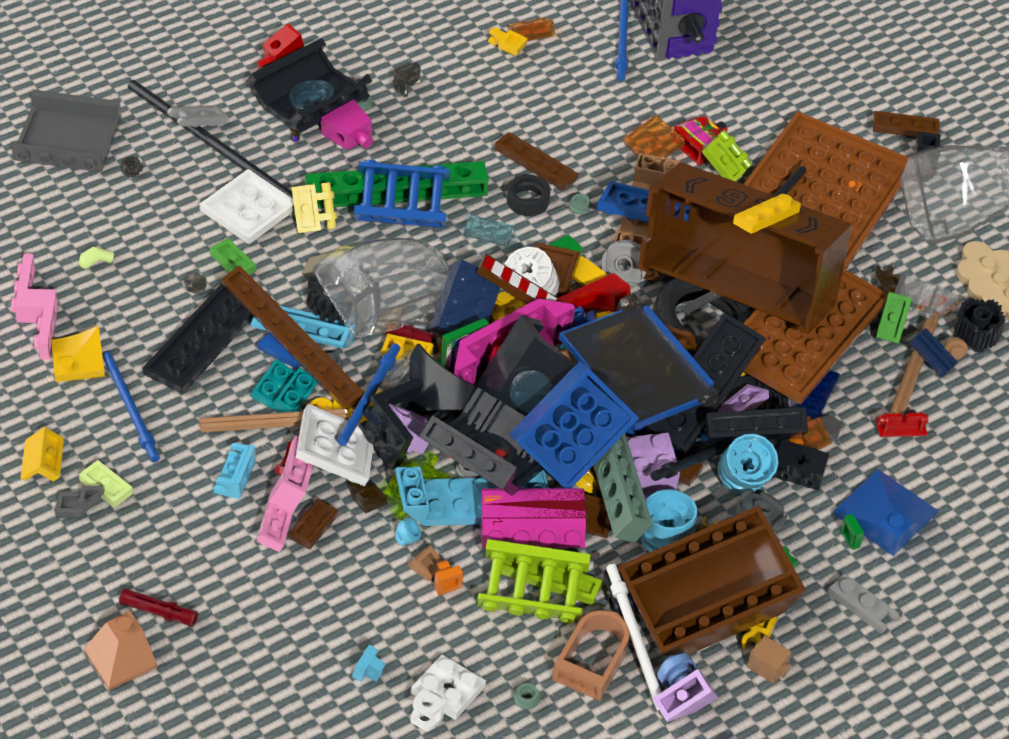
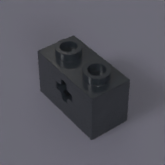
(801, 464)

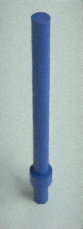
(622, 62)
(385, 364)
(145, 438)

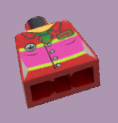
(697, 136)

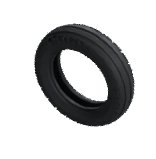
(679, 291)

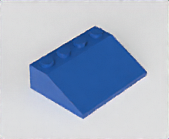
(574, 425)

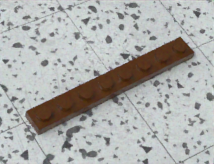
(293, 338)

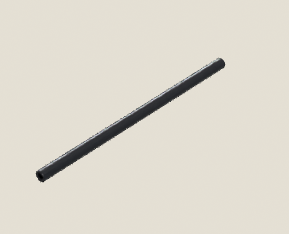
(207, 138)

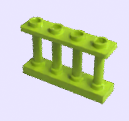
(524, 556)

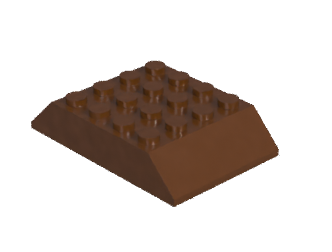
(713, 583)

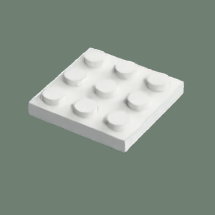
(248, 206)
(320, 447)

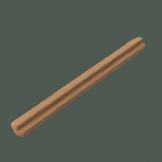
(911, 373)
(259, 421)

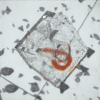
(927, 297)

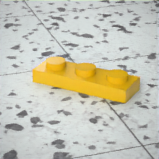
(767, 213)

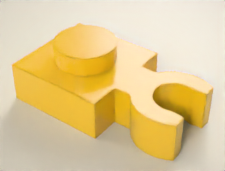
(757, 632)

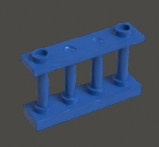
(410, 215)

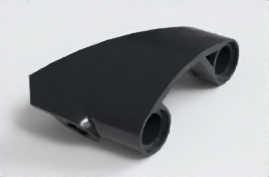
(441, 387)

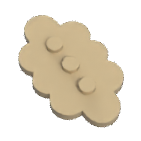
(985, 273)

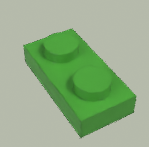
(230, 257)
(893, 318)

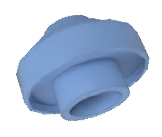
(675, 669)

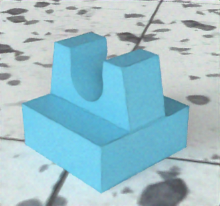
(369, 665)

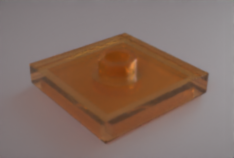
(654, 139)

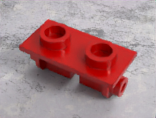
(897, 426)

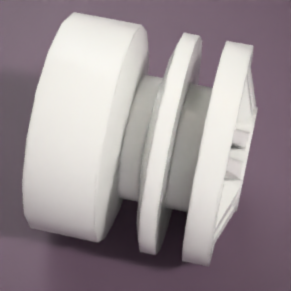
(538, 264)

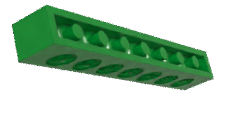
(465, 181)

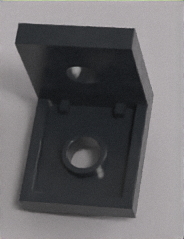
(383, 426)

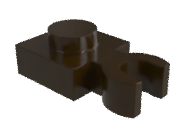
(886, 279)
(368, 496)

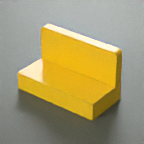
(42, 455)

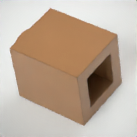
(769, 660)

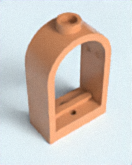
(580, 678)

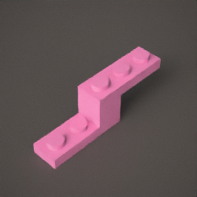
(35, 306)
(284, 500)

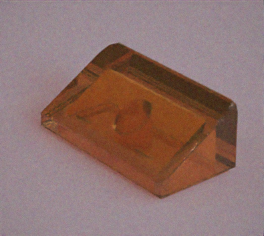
(534, 28)

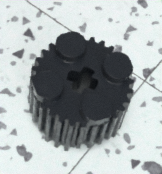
(979, 323)

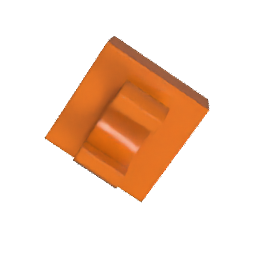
(447, 578)

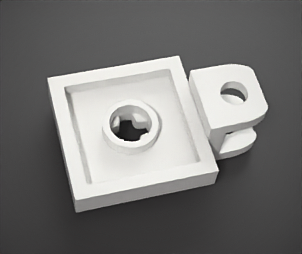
(435, 700)

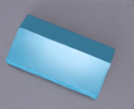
(317, 329)

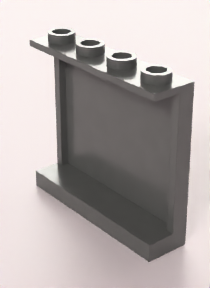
(68, 131)

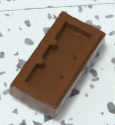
(313, 524)

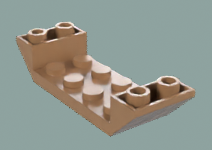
(647, 172)

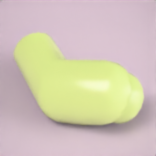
(93, 255)

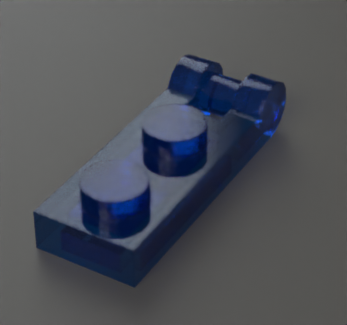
(819, 397)

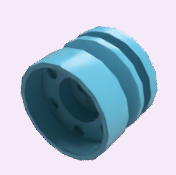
(756, 454)
(672, 518)

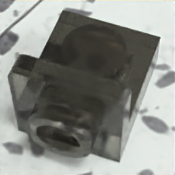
(406, 77)

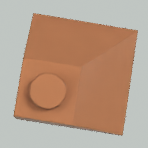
(120, 651)

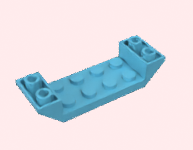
(447, 500)

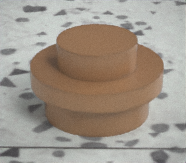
(956, 347)

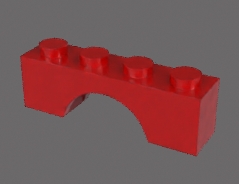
(599, 295)

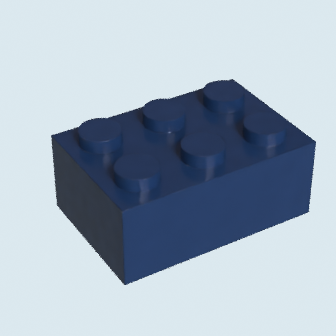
(463, 299)

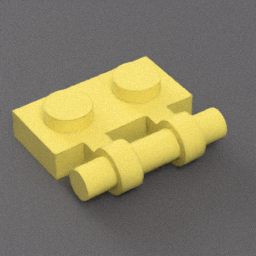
(306, 207)

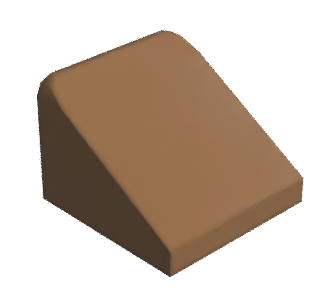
(425, 563)

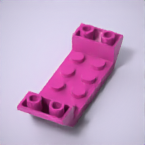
(477, 348)

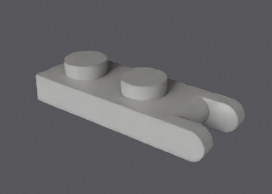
(198, 115)
(862, 602)

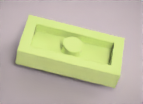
(115, 488)

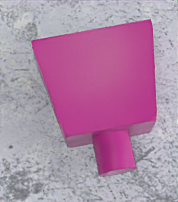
(348, 126)

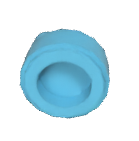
(407, 532)

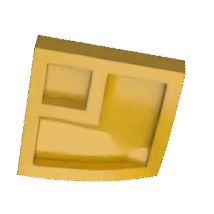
(78, 356)

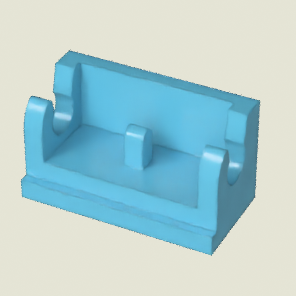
(236, 471)

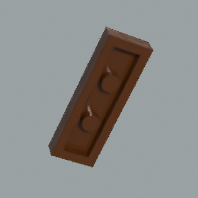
(904, 124)

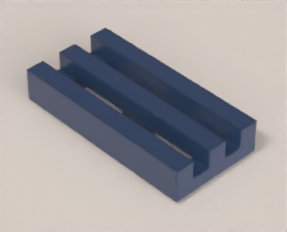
(933, 352)

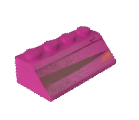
(534, 517)

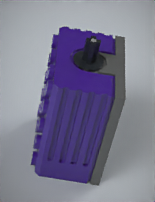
(679, 26)

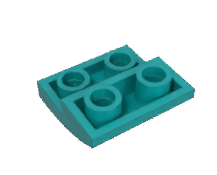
(283, 388)

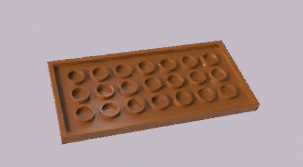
(799, 361)

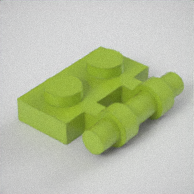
(727, 156)

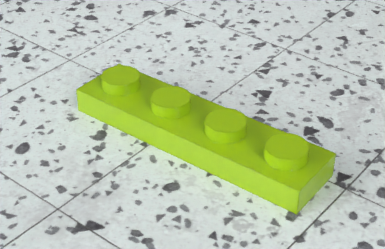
(587, 588)

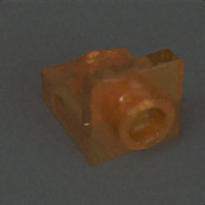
(817, 434)

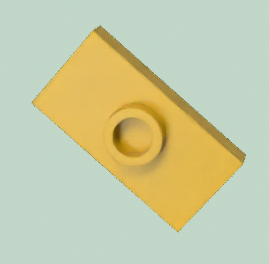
(406, 345)

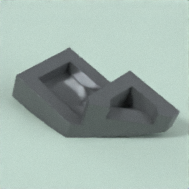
(77, 503)

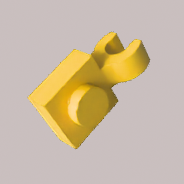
(509, 42)

